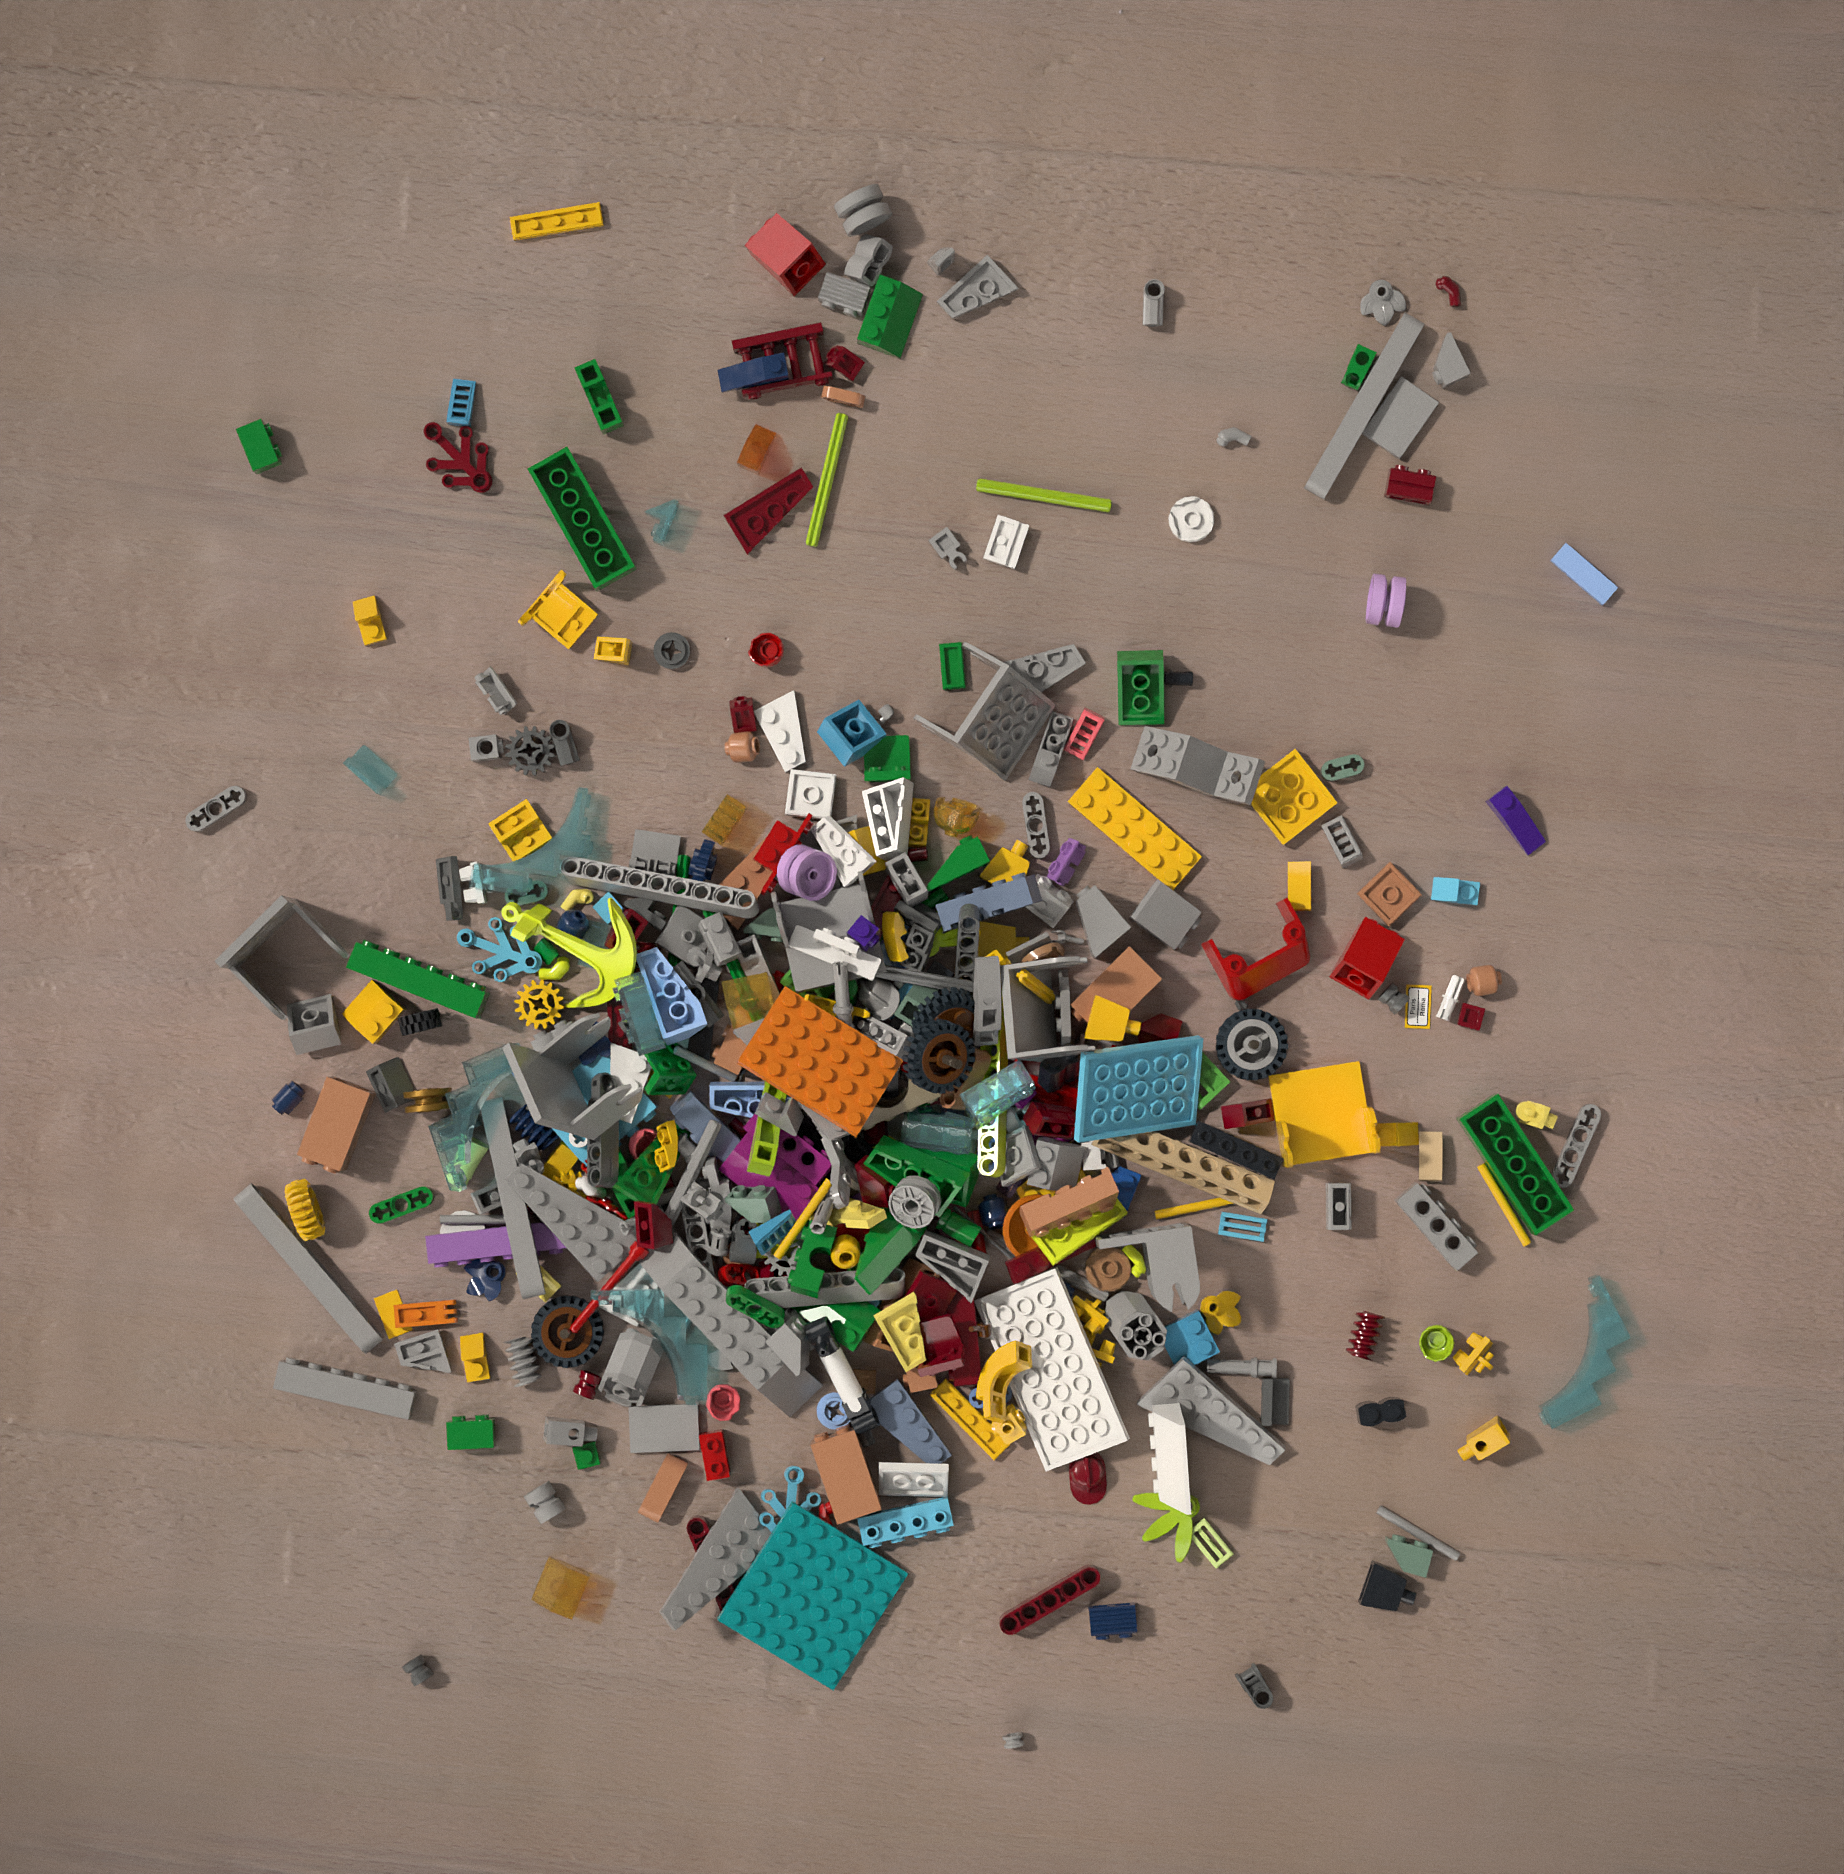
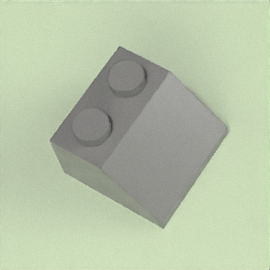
(313, 1024)
(1058, 1162)
(791, 1344)

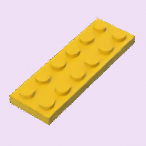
(1134, 829)

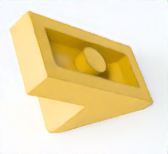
(369, 620)
(1398, 1133)
(474, 1357)

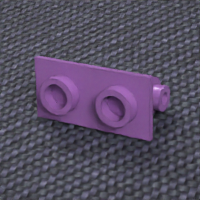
(1070, 852)

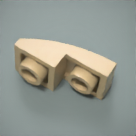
(1430, 1156)

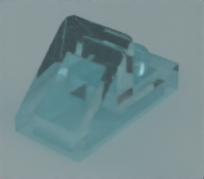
(665, 514)

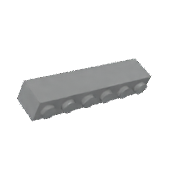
(345, 1389)

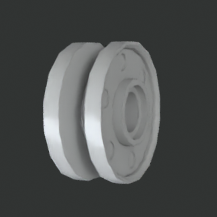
(903, 1200)

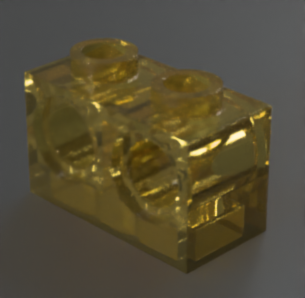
(724, 819)

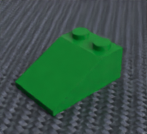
(1140, 687)
(962, 861)

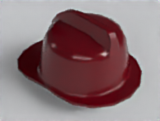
(1088, 1479)

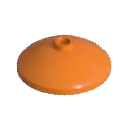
(1014, 1230)

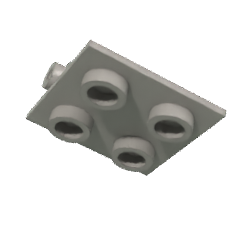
(655, 852)

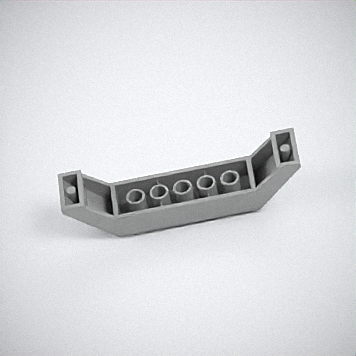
(736, 1335)

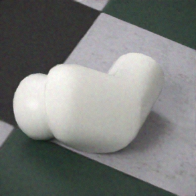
(582, 1184)

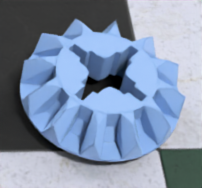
(824, 1414)

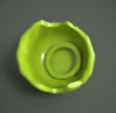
(1436, 1343)

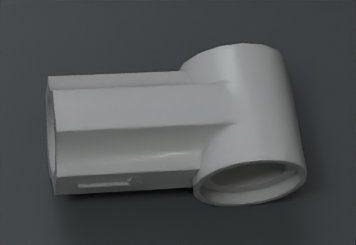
(1153, 305)

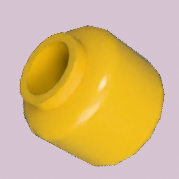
(845, 1251)

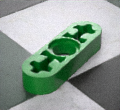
(383, 1204)
(741, 1300)

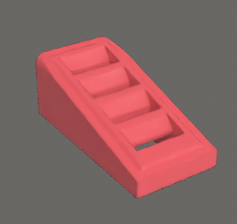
(1092, 715)

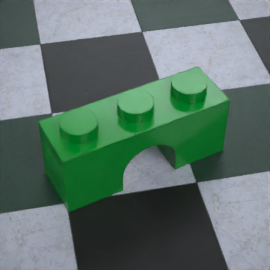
(599, 396)
(806, 1278)

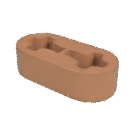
(843, 396)

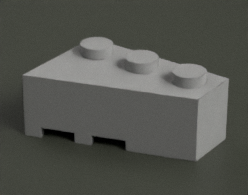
(954, 1262)

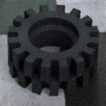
(420, 1022)

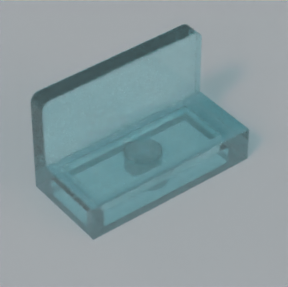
(371, 769)
(596, 936)

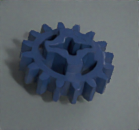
(703, 862)

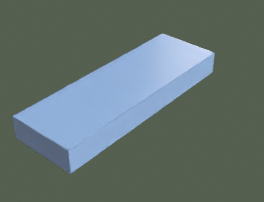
(1584, 574)

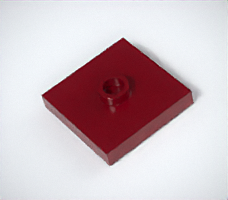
(932, 1295)

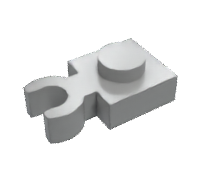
(946, 545)

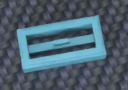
(1262, 1229)

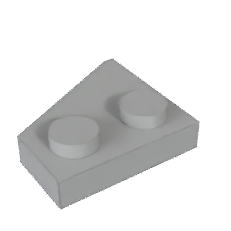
(424, 1352)

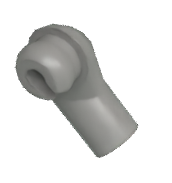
(1232, 434)

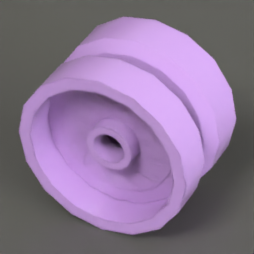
(1388, 601)
(806, 872)

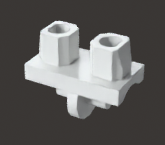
(472, 895)

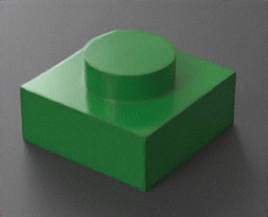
(586, 1455)

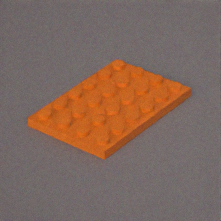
(819, 1061)

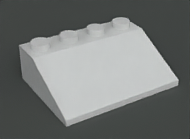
(1170, 1456)

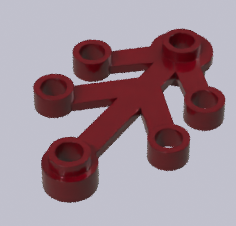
(460, 461)

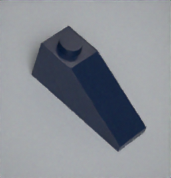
(753, 373)

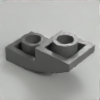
(918, 948)

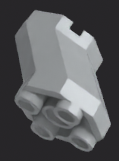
(1135, 1325)
(631, 1368)

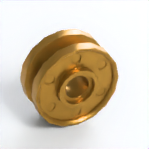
(427, 1100)

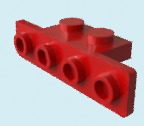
(775, 845)

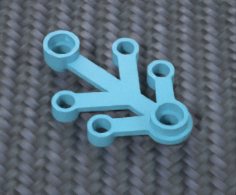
(502, 951)
(791, 1496)

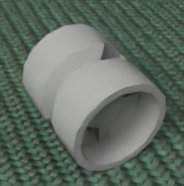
(544, 1502)

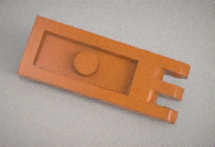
(424, 1313)

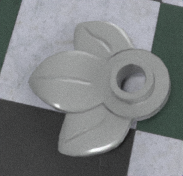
(1384, 305)

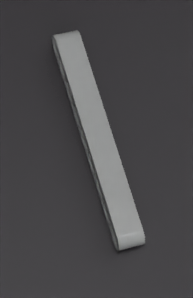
(1364, 405)
(666, 894)
(513, 1206)
(308, 1268)

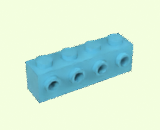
(905, 1521)

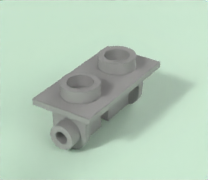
(500, 697)

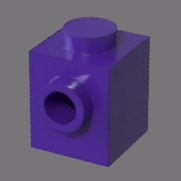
(864, 933)

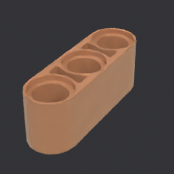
(982, 1062)
(662, 1488)

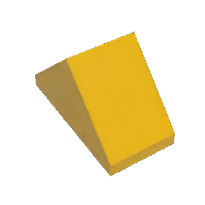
(613, 650)

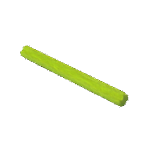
(826, 479)
(1043, 495)

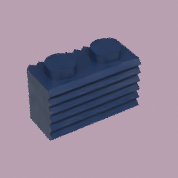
(1112, 1620)

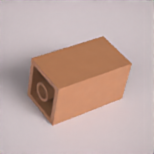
(1121, 982)
(336, 1124)
(845, 1474)

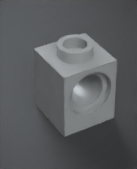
(476, 743)

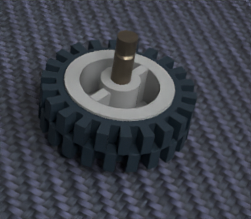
(1251, 1044)

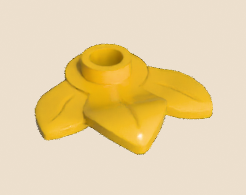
(1224, 1313)

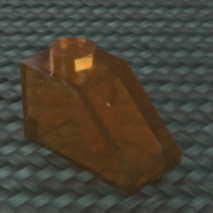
(756, 449)

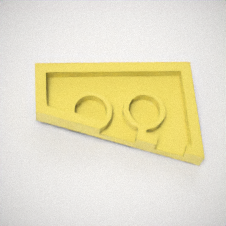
(856, 1215)
(902, 1331)

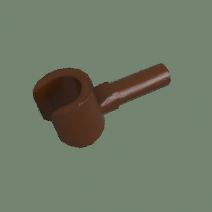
(982, 1330)

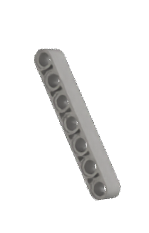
(835, 1288)

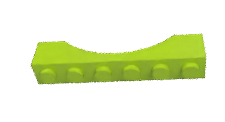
(765, 1139)

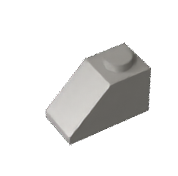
(1449, 363)

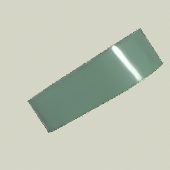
(1340, 762)
(528, 899)

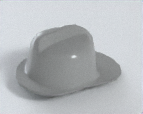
(879, 997)

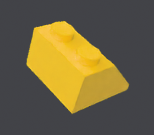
(373, 1012)

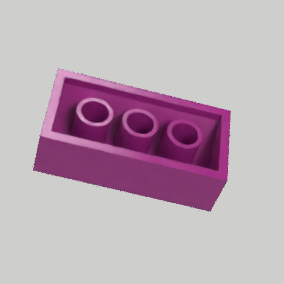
(791, 1187)

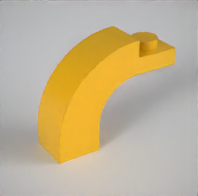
(996, 1376)

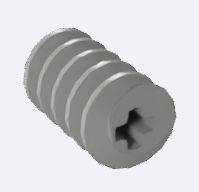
(523, 1360)

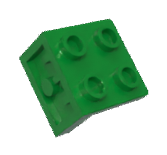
(888, 760)
(671, 1072)

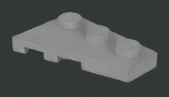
(977, 288)
(1048, 667)

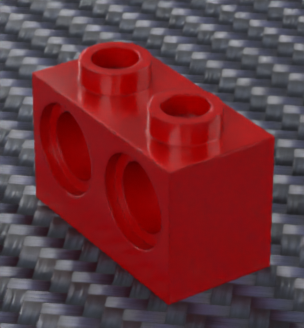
(714, 1455)

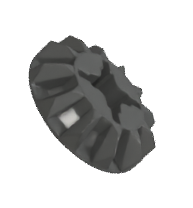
(664, 642)

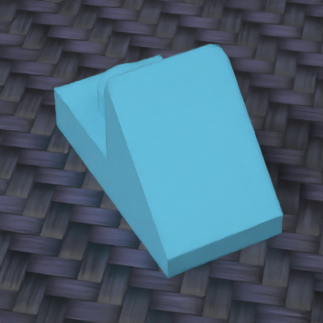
(1455, 891)

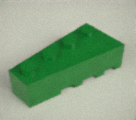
(897, 1161)

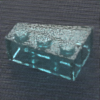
(638, 1013)
(997, 1093)
(937, 1131)

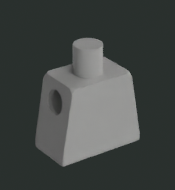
(557, 1431)

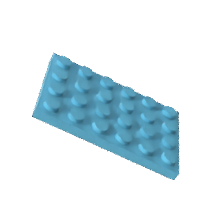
(1138, 1088)

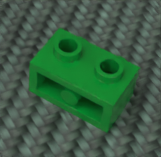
(259, 446)
(471, 1433)

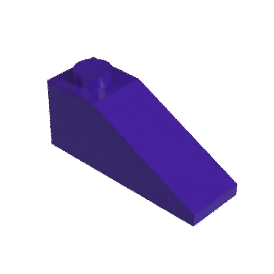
(1516, 820)

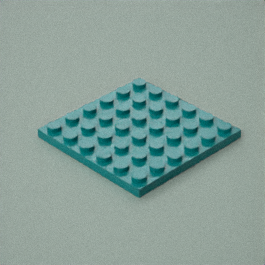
(812, 1595)

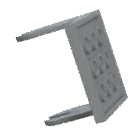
(1001, 719)
(834, 912)
(258, 934)
(1028, 1018)
(553, 1090)
(1168, 1260)

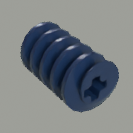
(535, 1131)

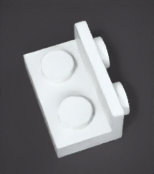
(1054, 902)

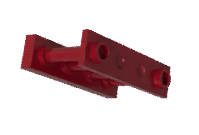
(789, 337)

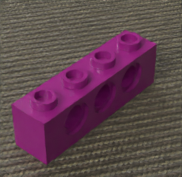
(816, 1171)

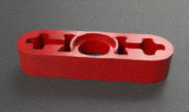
(739, 1270)

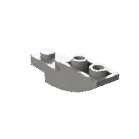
(987, 1000)
(720, 1188)

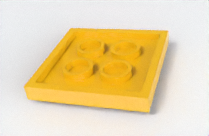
(1290, 797)

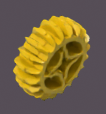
(304, 1209)

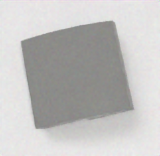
(1018, 953)

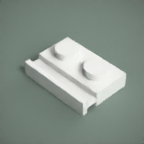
(1006, 542)

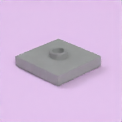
(682, 934)
(1020, 1156)

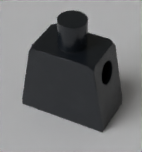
(1384, 1589)

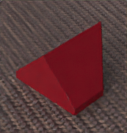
(1159, 1028)

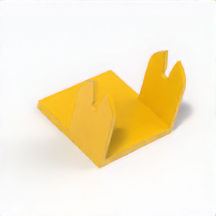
(1322, 1114)

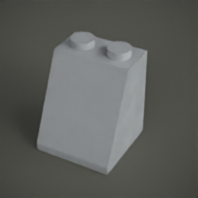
(1166, 915)
(1099, 920)

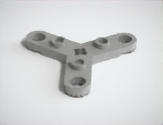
(842, 1172)

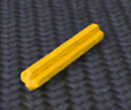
(1036, 986)

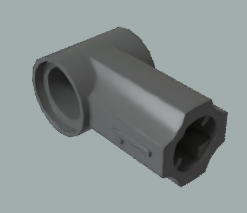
(564, 745)

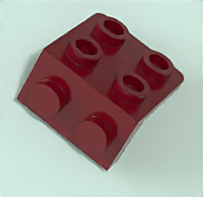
(942, 1346)

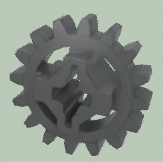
(528, 740)

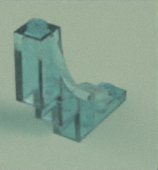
(454, 1134)
(647, 1309)
(1604, 1332)

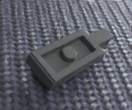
(449, 887)

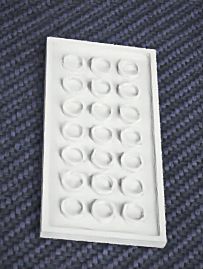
(1065, 1390)

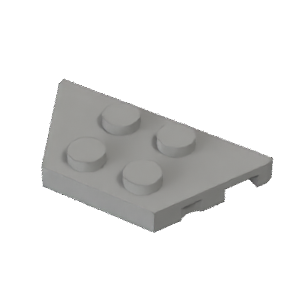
(1062, 1003)

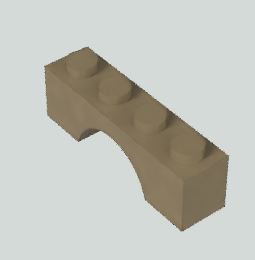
(905, 1102)

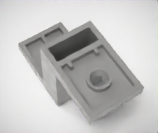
(1197, 765)

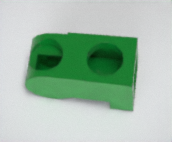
(1358, 367)

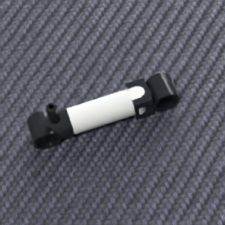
(854, 1398)

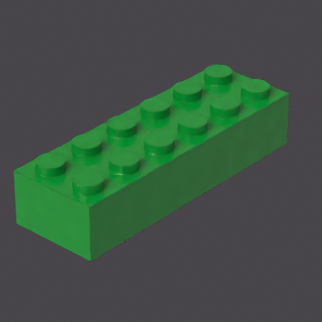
(582, 519)
(418, 980)
(1515, 1164)

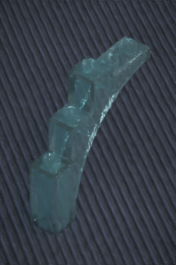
(568, 841)

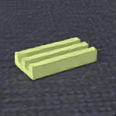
(1197, 1527)

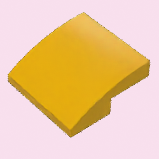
(520, 831)

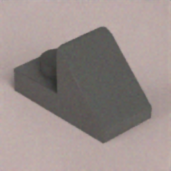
(643, 908)

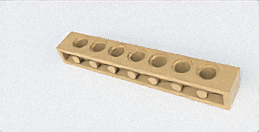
(1218, 1178)

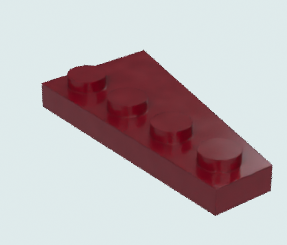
(765, 510)

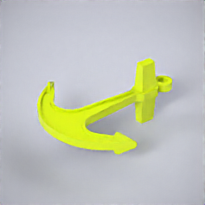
(607, 962)

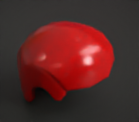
(766, 650)

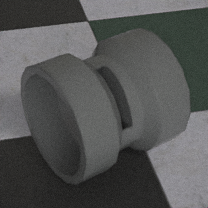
(1393, 998)
(418, 1672)

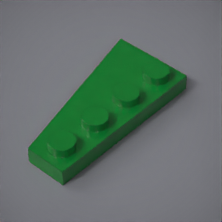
(643, 1177)

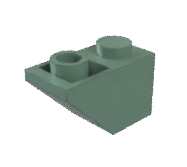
(765, 925)
(912, 999)
(755, 1203)
(1410, 1557)

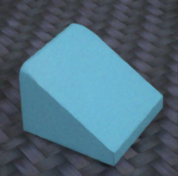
(602, 908)

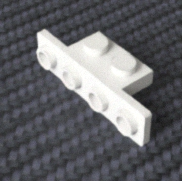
(831, 949)

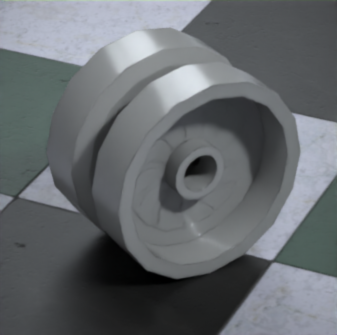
(863, 210)

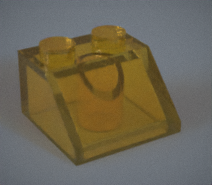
(748, 998)
(561, 1587)

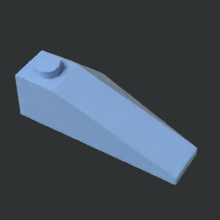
(673, 1003)

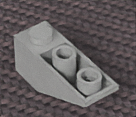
(1051, 749)
(754, 960)

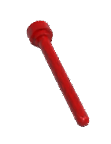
(636, 1254)

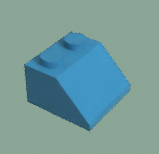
(851, 732)
(1190, 1338)

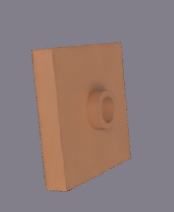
(1389, 894)

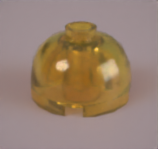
(955, 816)

